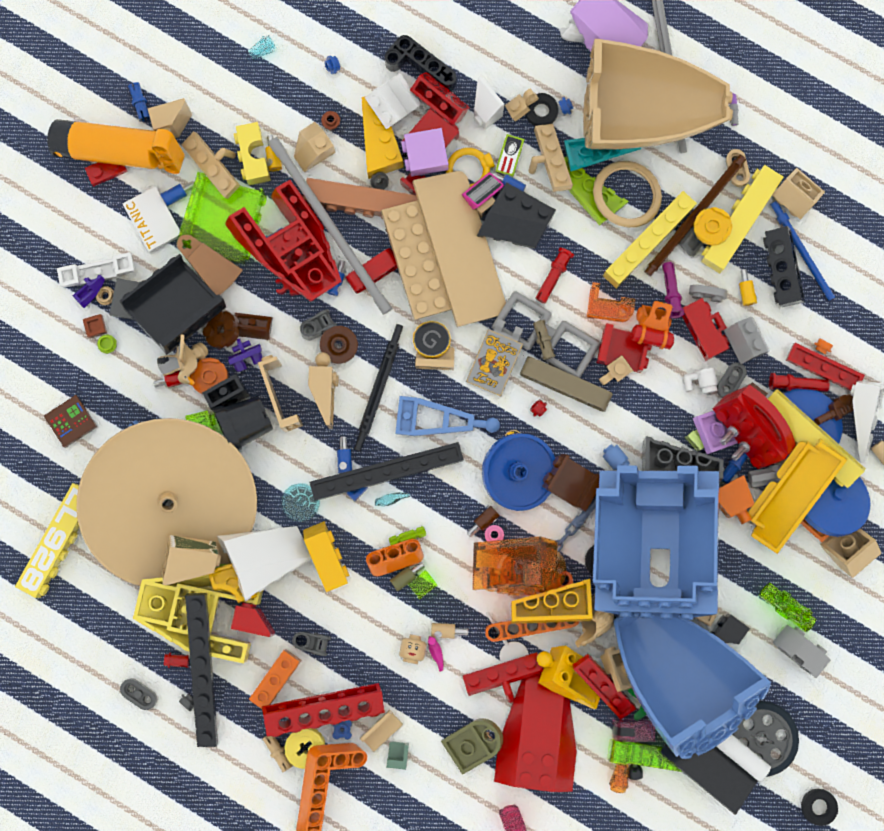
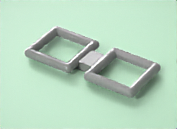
(555, 334)

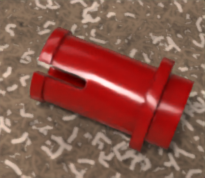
(176, 660)

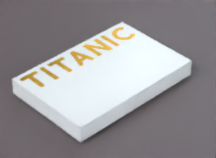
(152, 219)

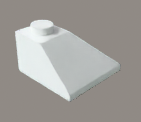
(487, 105)

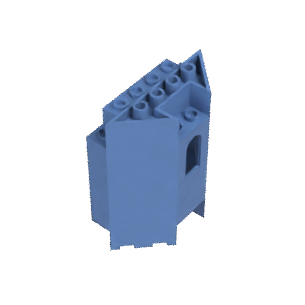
(656, 512)

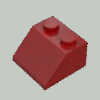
(251, 620)

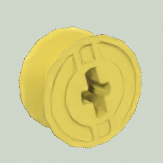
(293, 745)

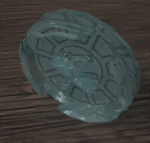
(299, 502)

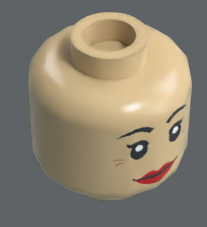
(412, 649)

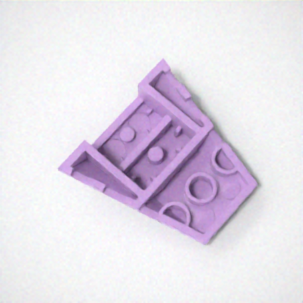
(608, 21)

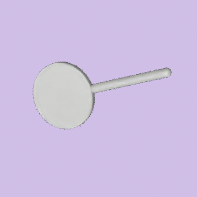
(510, 650)

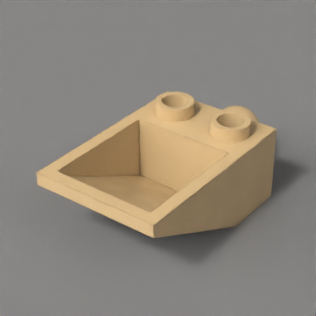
(322, 385)

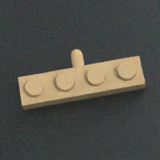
(552, 157)
(211, 164)

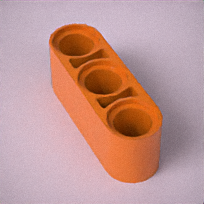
(384, 561)

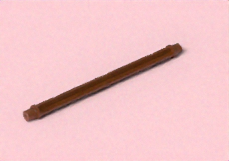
(689, 222)

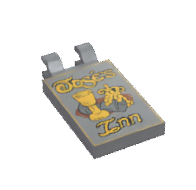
(495, 359)

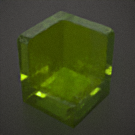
(422, 584)

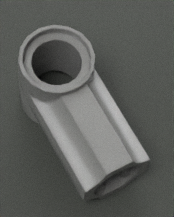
(763, 476)

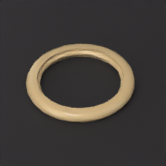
(607, 213)

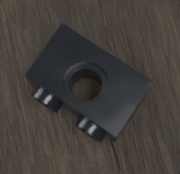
(226, 392)

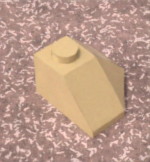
(312, 147)

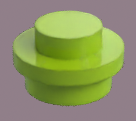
(107, 344)

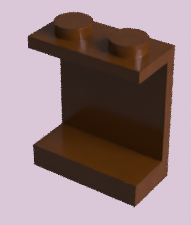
(571, 482)

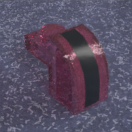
(633, 730)

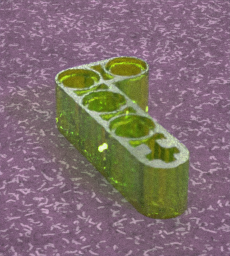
(638, 754)

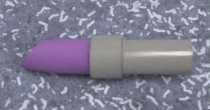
(734, 106)

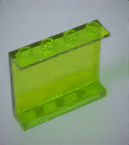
(209, 211)

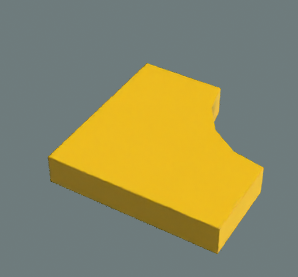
(226, 579)

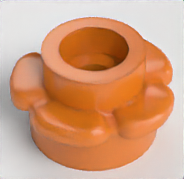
(823, 346)

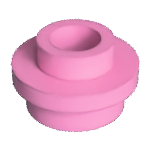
(494, 528)

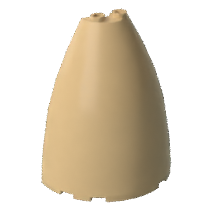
(648, 98)

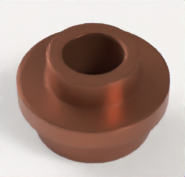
(330, 125)

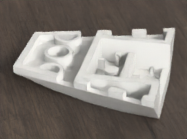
(264, 556)

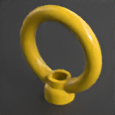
(485, 160)

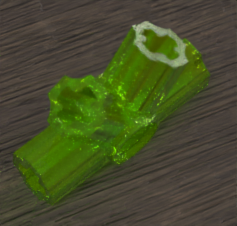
(788, 607)

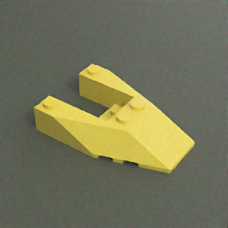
(164, 611)

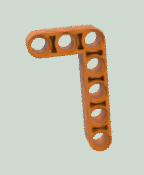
(522, 628)
(317, 779)

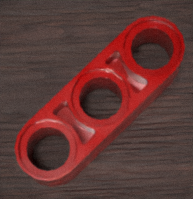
(377, 268)

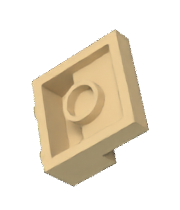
(613, 665)

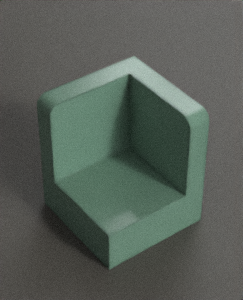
(397, 755)

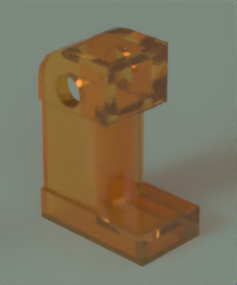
(609, 309)

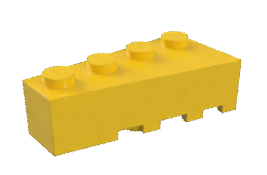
(380, 144)
(562, 604)

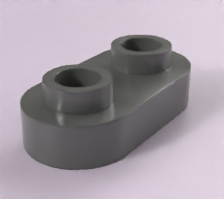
(731, 381)
(139, 694)

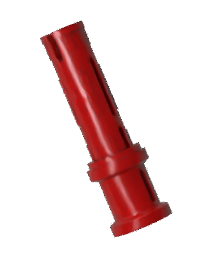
(557, 268)
(790, 382)

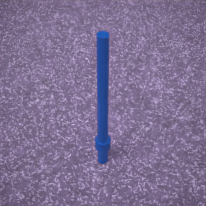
(783, 219)

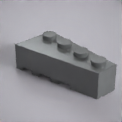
(666, 457)

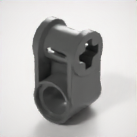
(318, 324)
(313, 643)

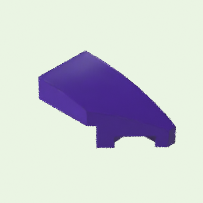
(89, 290)

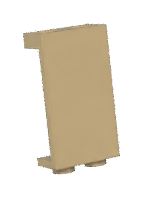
(287, 424)

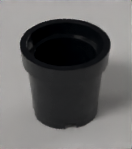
(243, 421)

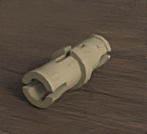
(544, 339)

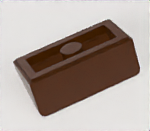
(254, 326)

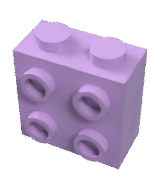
(425, 152)

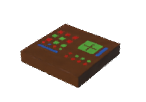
(70, 421)

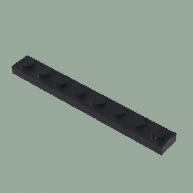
(386, 471)
(201, 669)

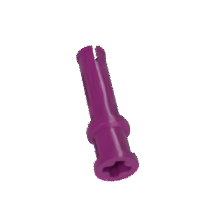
(673, 296)

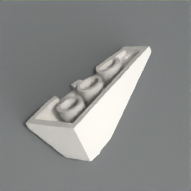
(866, 402)

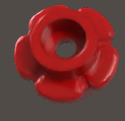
(538, 408)

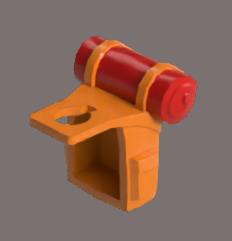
(654, 326)

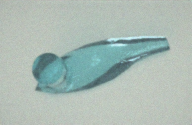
(390, 499)

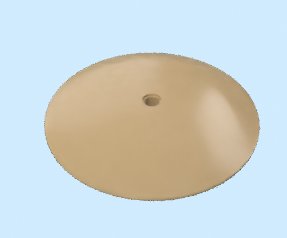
(156, 461)

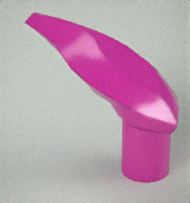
(436, 652)

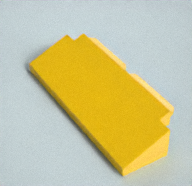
(788, 501)

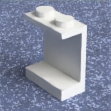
(392, 101)

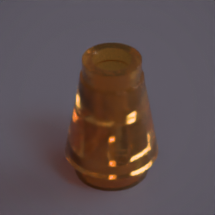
(619, 779)

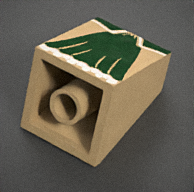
(188, 559)

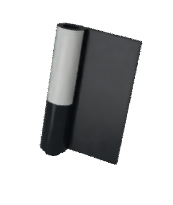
(724, 772)

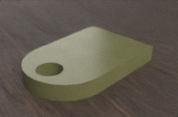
(471, 744)

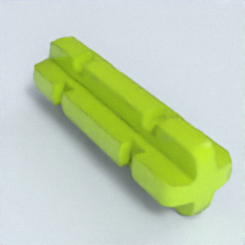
(411, 534)

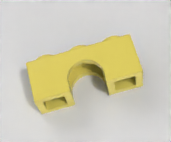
(248, 138)

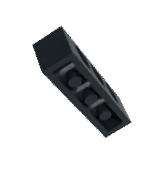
(794, 294)

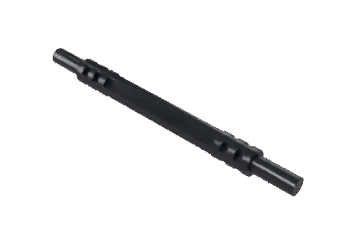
(378, 387)

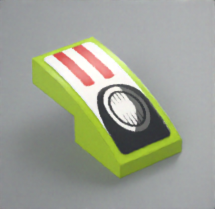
(510, 155)

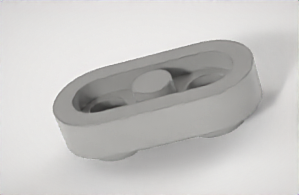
(713, 293)

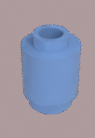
(615, 456)

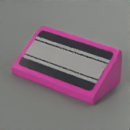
(482, 190)

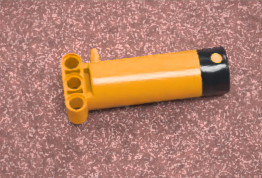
(115, 145)

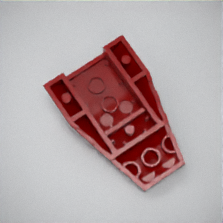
(537, 741)

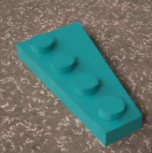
(580, 156)

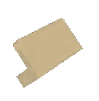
(444, 362)
(381, 730)

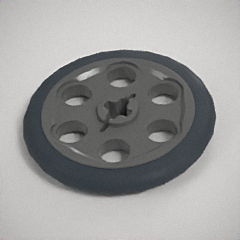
(781, 720)

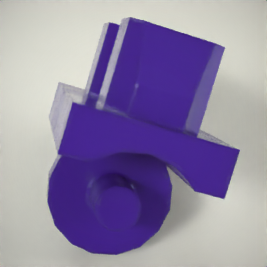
(238, 358)

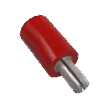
(170, 380)

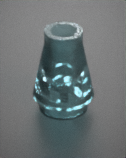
(262, 47)

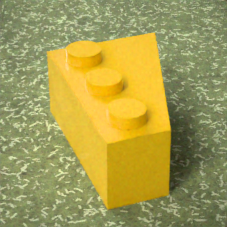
(325, 556)

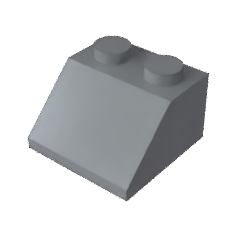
(746, 340)

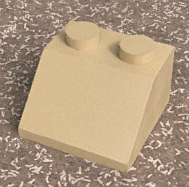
(170, 116)
(798, 193)
(852, 551)

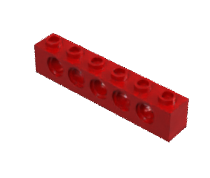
(313, 705)

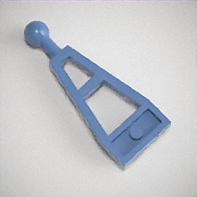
(408, 412)

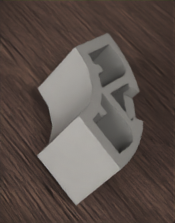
(802, 651)

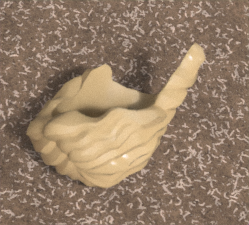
(596, 627)

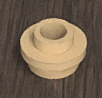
(99, 297)

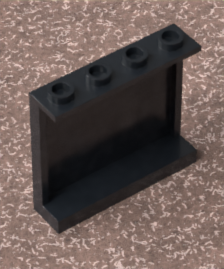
(172, 304)

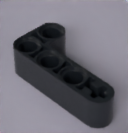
(423, 65)

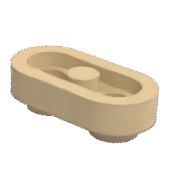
(744, 171)

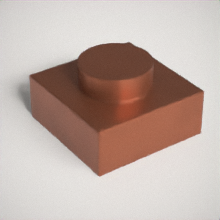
(94, 326)

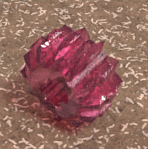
(512, 818)

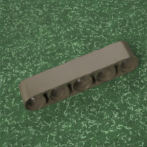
(566, 384)

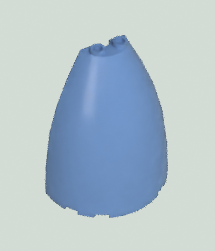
(688, 681)

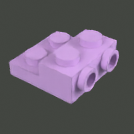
(711, 432)

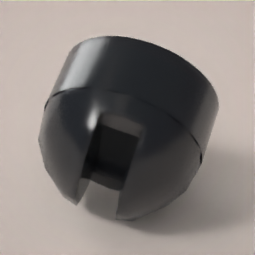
(635, 773)

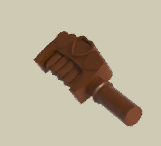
(838, 408)

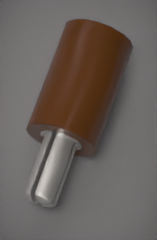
(484, 520)

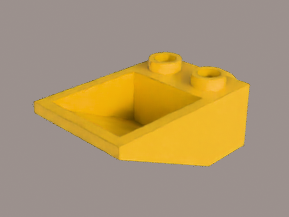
(562, 678)

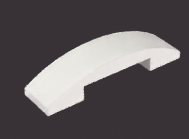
(109, 269)

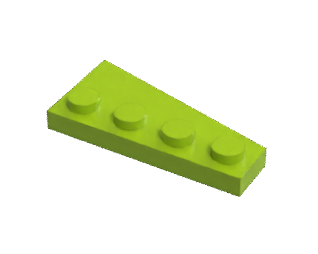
(583, 193)

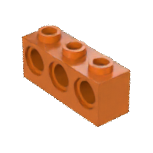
(275, 679)

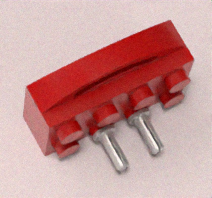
(755, 426)

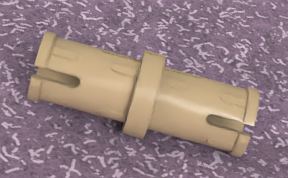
(277, 753)

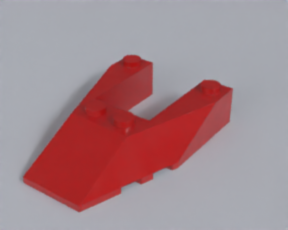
(294, 253)

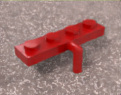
(502, 675)

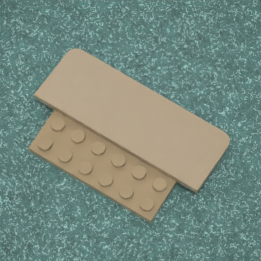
(440, 253)

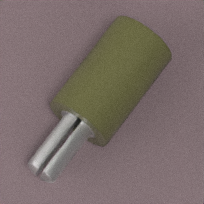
(406, 576)

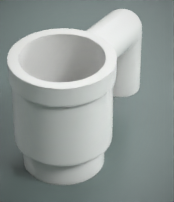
(706, 379)

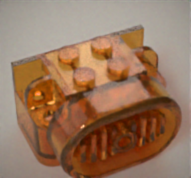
(518, 566)

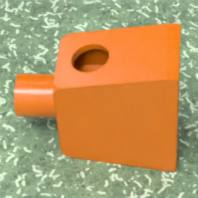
(736, 499)

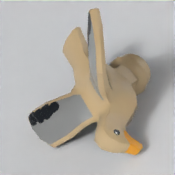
(184, 360)

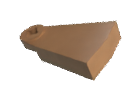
(210, 266)

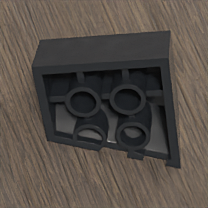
(517, 218)

